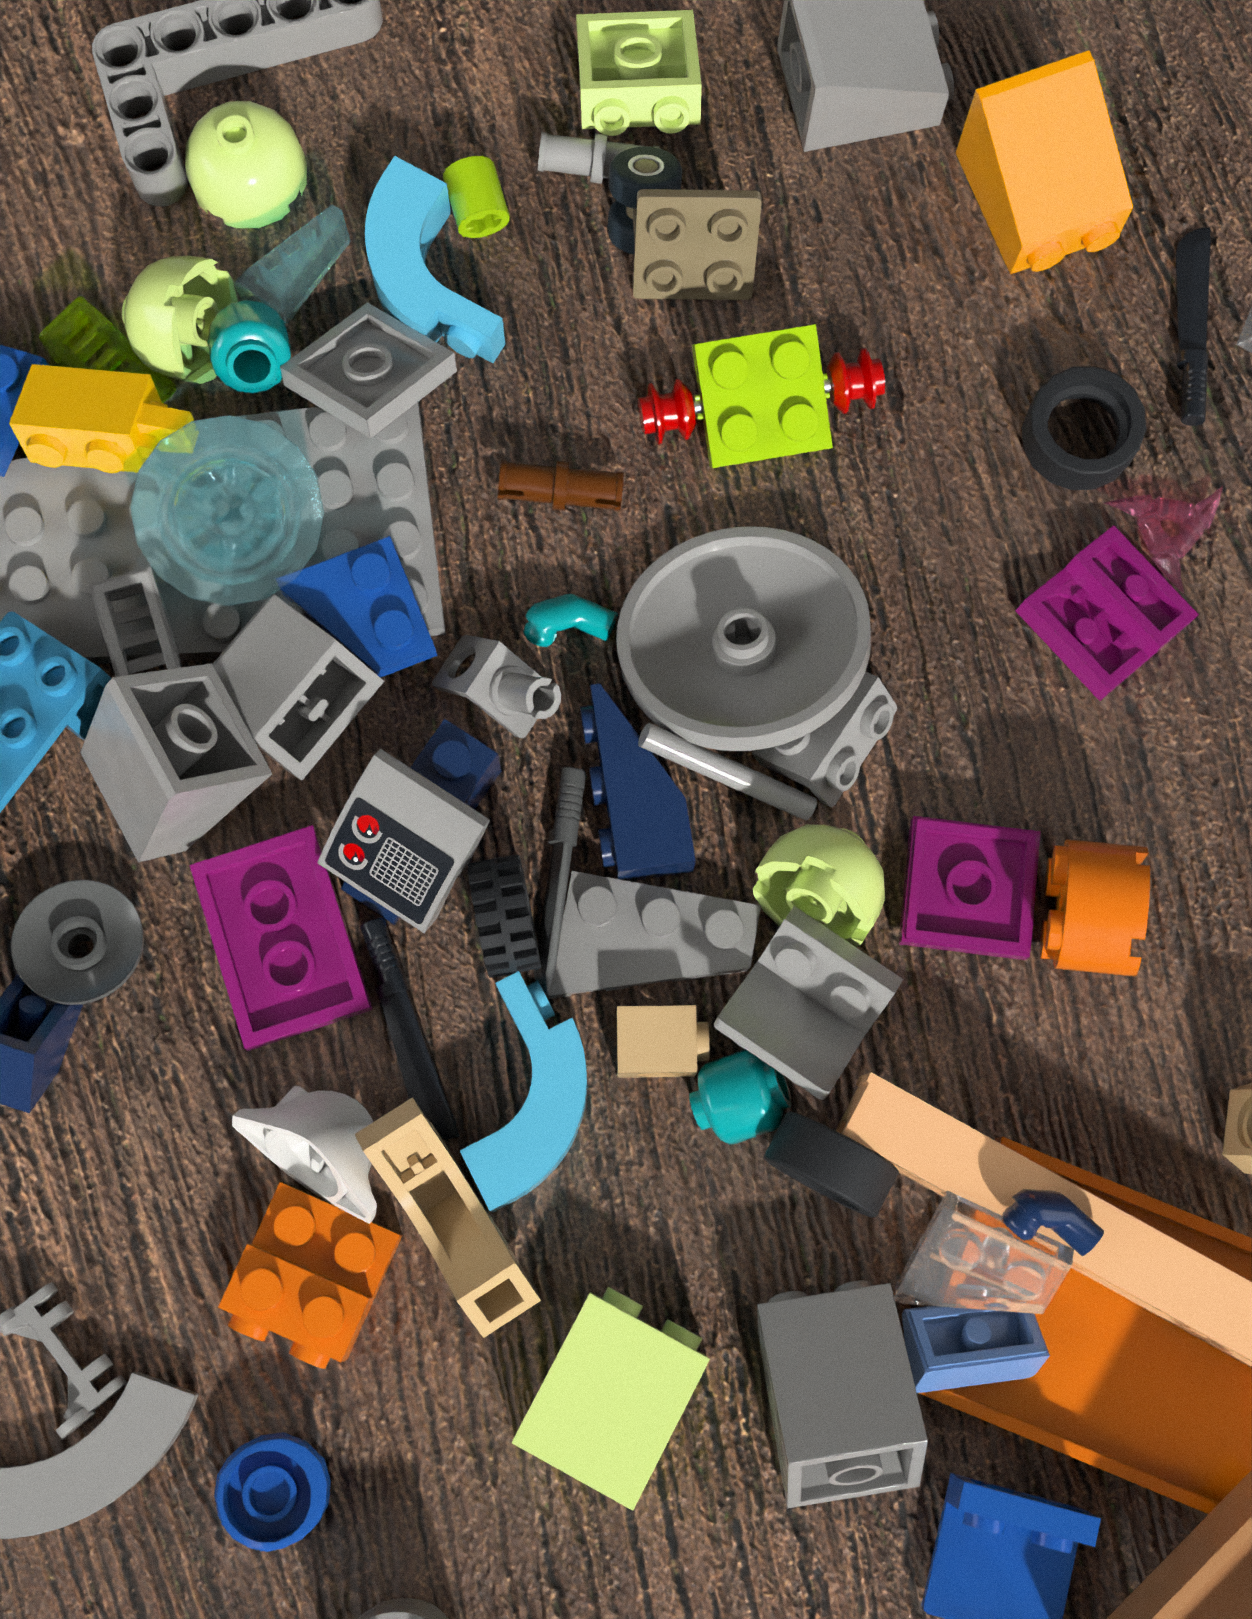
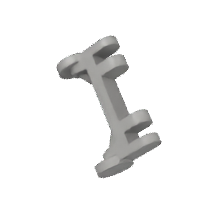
(82, 1393)

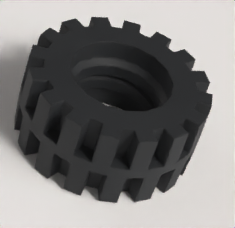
(503, 915)

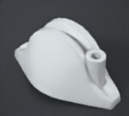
(316, 1145)

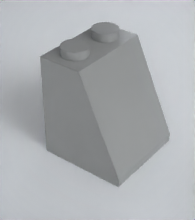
(862, 69)
(171, 757)
(841, 1394)

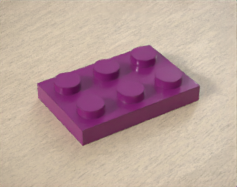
(280, 938)

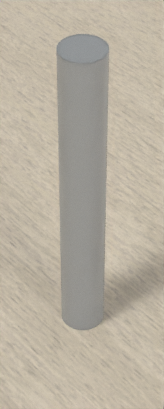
(727, 771)

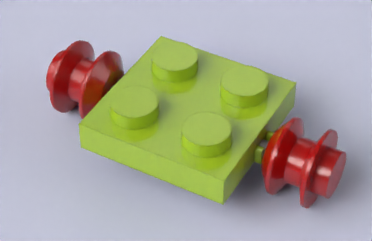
(762, 396)

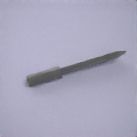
(563, 838)

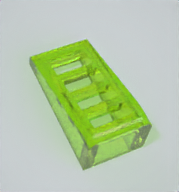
(82, 331)

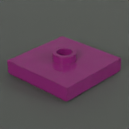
(969, 888)

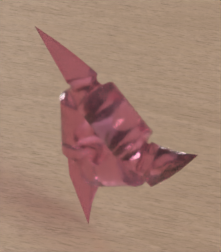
(1165, 548)

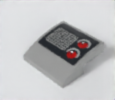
(402, 840)

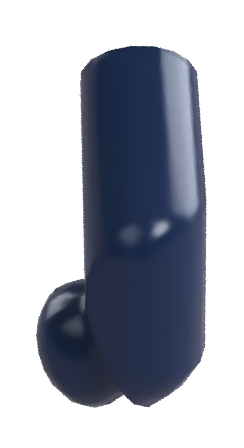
(1055, 1212)

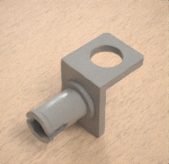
(499, 684)

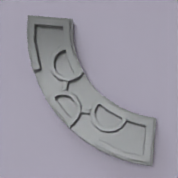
(98, 1467)

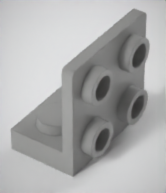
(808, 1003)

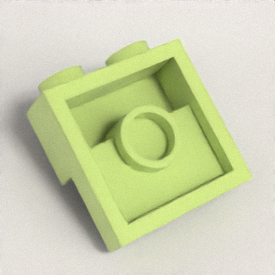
(638, 71)

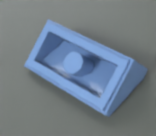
(971, 1346)

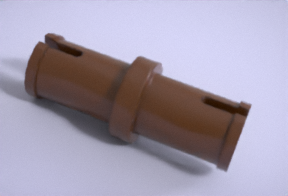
(560, 485)

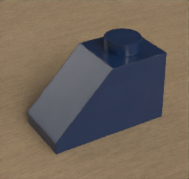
(31, 1043)

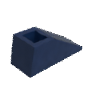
(644, 805)

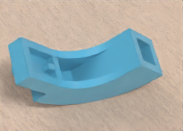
(399, 229)
(543, 1130)

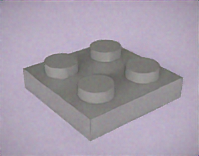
(368, 369)

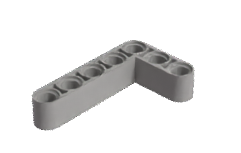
(212, 57)

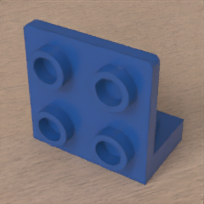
(1003, 1553)

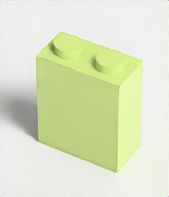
(613, 1397)

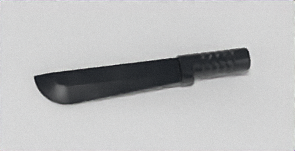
(1192, 319)
(408, 1039)

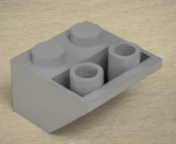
(293, 685)

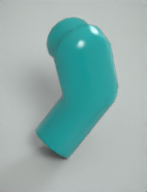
(567, 612)

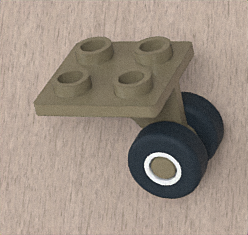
(681, 239)

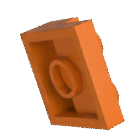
(309, 1276)

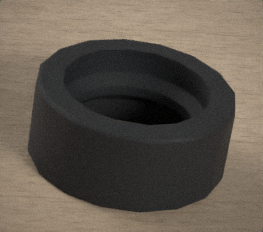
(1096, 386)
(831, 1164)

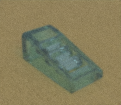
(297, 265)

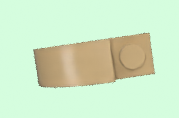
(448, 1217)

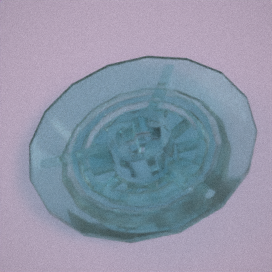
(227, 462)

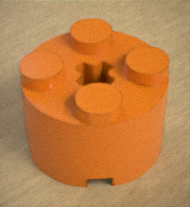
(1098, 907)

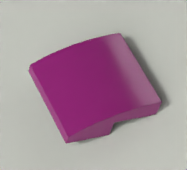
(1106, 612)

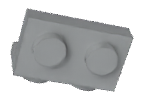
(833, 753)

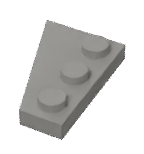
(647, 934)

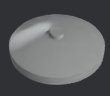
(744, 638)

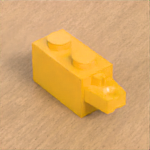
(91, 418)

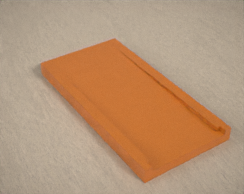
(1126, 1382)

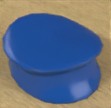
(272, 1491)

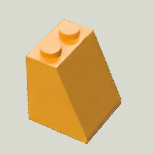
(1045, 164)

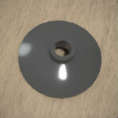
(60, 921)

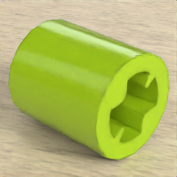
(476, 197)

